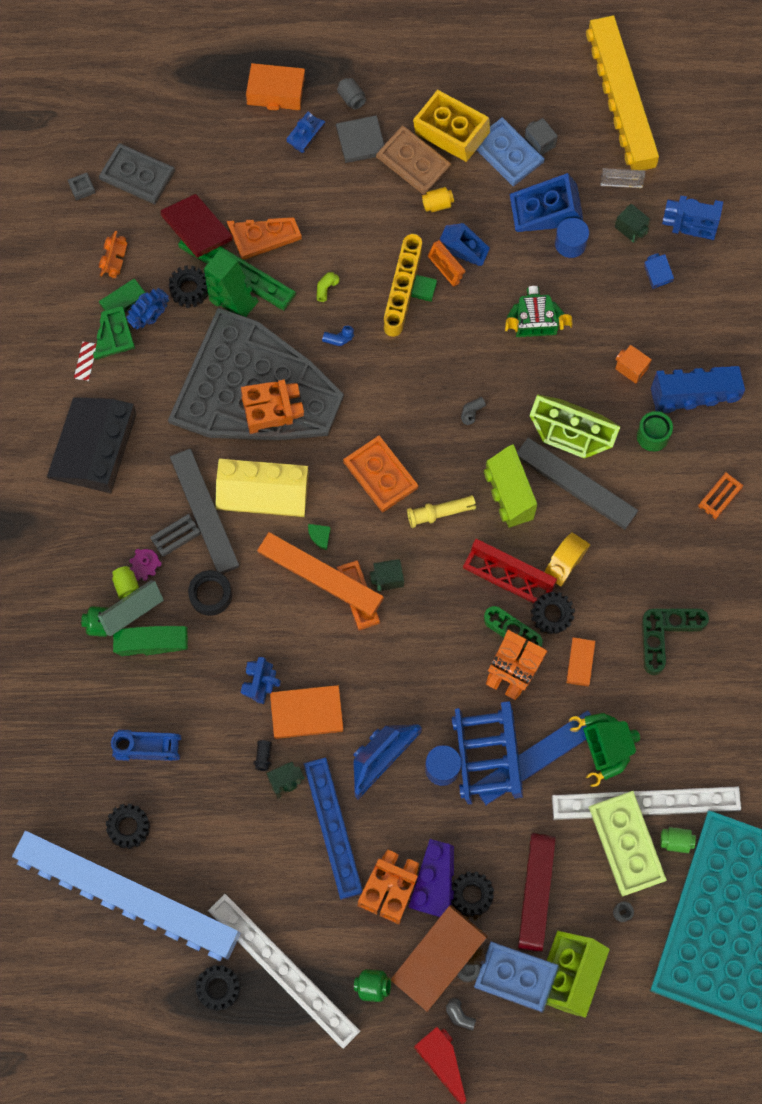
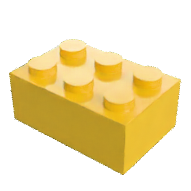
(452, 125)

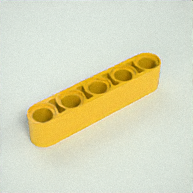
(402, 294)

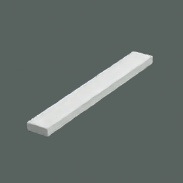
(653, 802)
(285, 972)

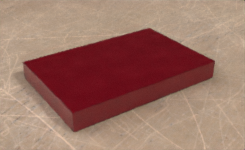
(196, 225)

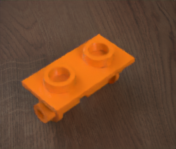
(114, 247)

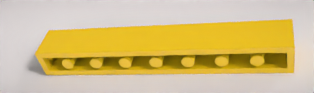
(622, 94)

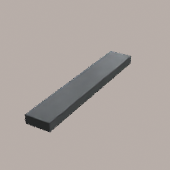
(576, 483)
(204, 511)

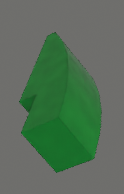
(150, 640)

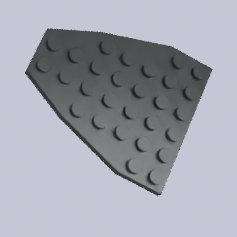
(245, 354)

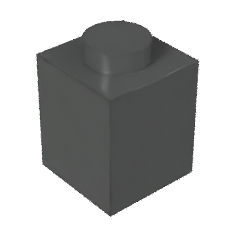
(541, 136)

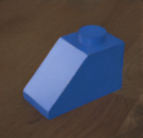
(464, 244)

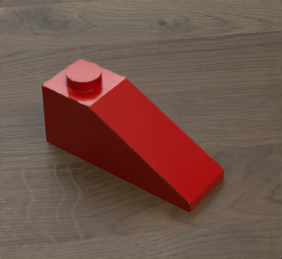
(441, 1058)

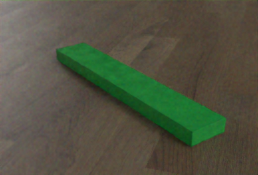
(260, 282)

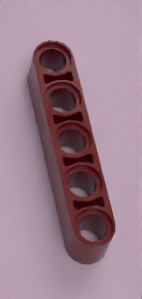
(536, 892)

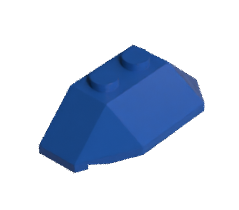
(380, 754)

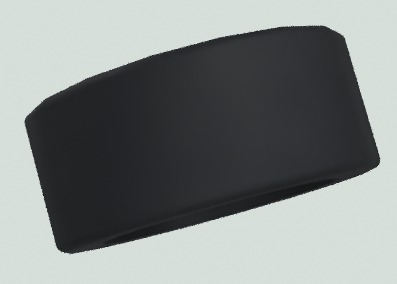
(205, 576)

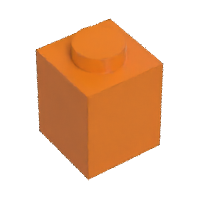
(632, 363)

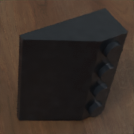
(93, 443)

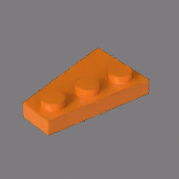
(262, 236)

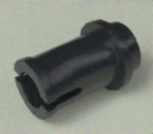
(262, 760)

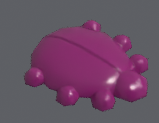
(144, 563)

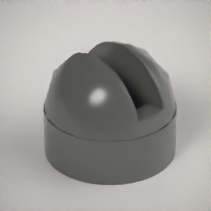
(621, 906)

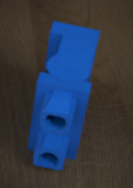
(693, 217)

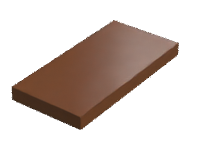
(439, 958)

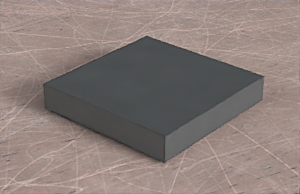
(360, 138)

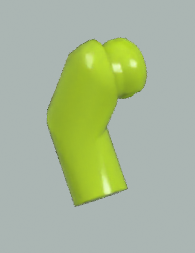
(323, 284)

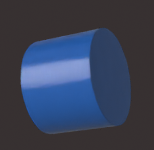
(571, 237)
(442, 765)

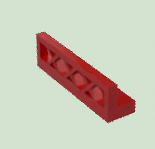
(508, 564)

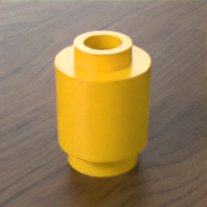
(437, 199)

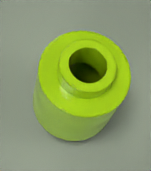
(124, 581)

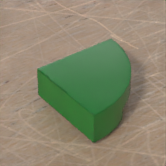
(319, 535)

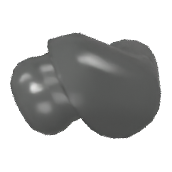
(469, 410)
(457, 1016)

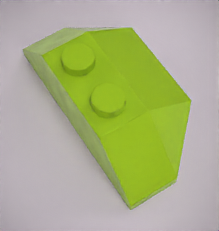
(572, 427)

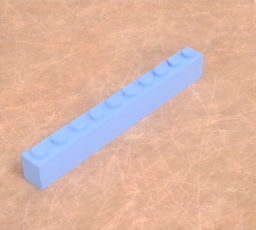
(127, 895)

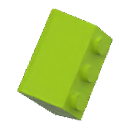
(510, 487)
(578, 974)

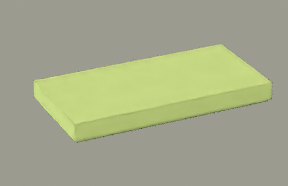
(627, 843)

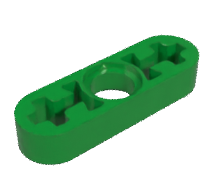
(495, 625)

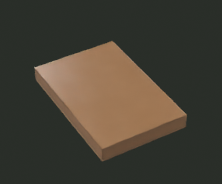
(413, 160)

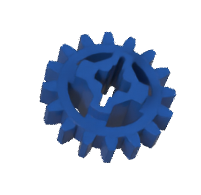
(147, 308)

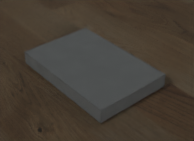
(137, 173)

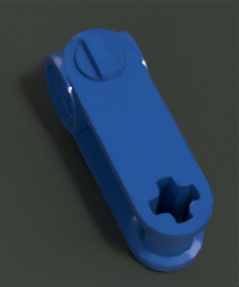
(146, 746)

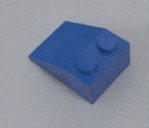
(546, 204)

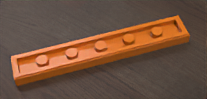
(320, 574)

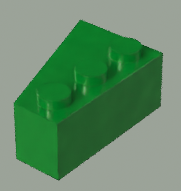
(227, 285)

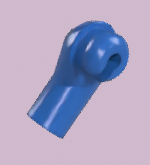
(341, 338)

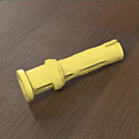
(432, 512)

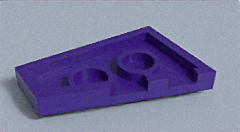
(434, 883)

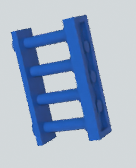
(509, 761)

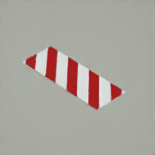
(85, 361)

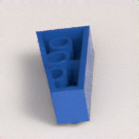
(696, 388)

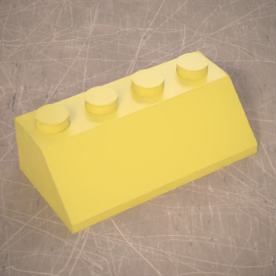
(261, 487)

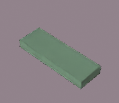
(130, 608)

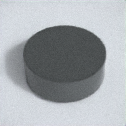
(469, 973)

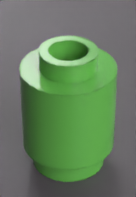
(677, 840)

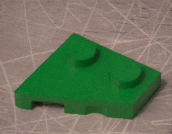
(113, 334)

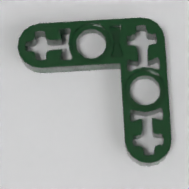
(663, 624)

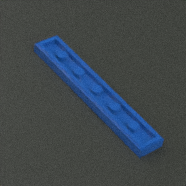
(538, 756)
(333, 828)

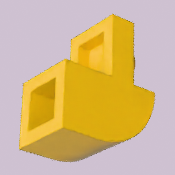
(567, 557)

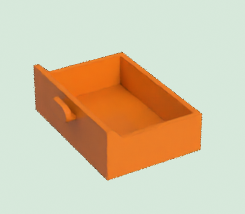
(275, 87)

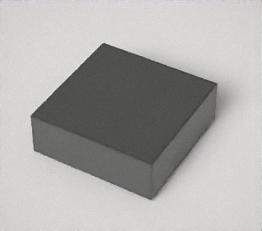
(81, 186)

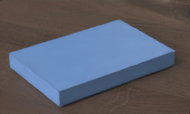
(509, 152)
(516, 976)

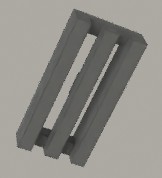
(191, 525)

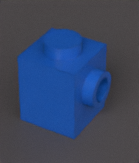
(658, 270)

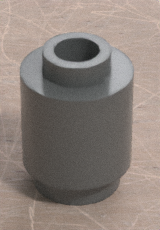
(351, 93)

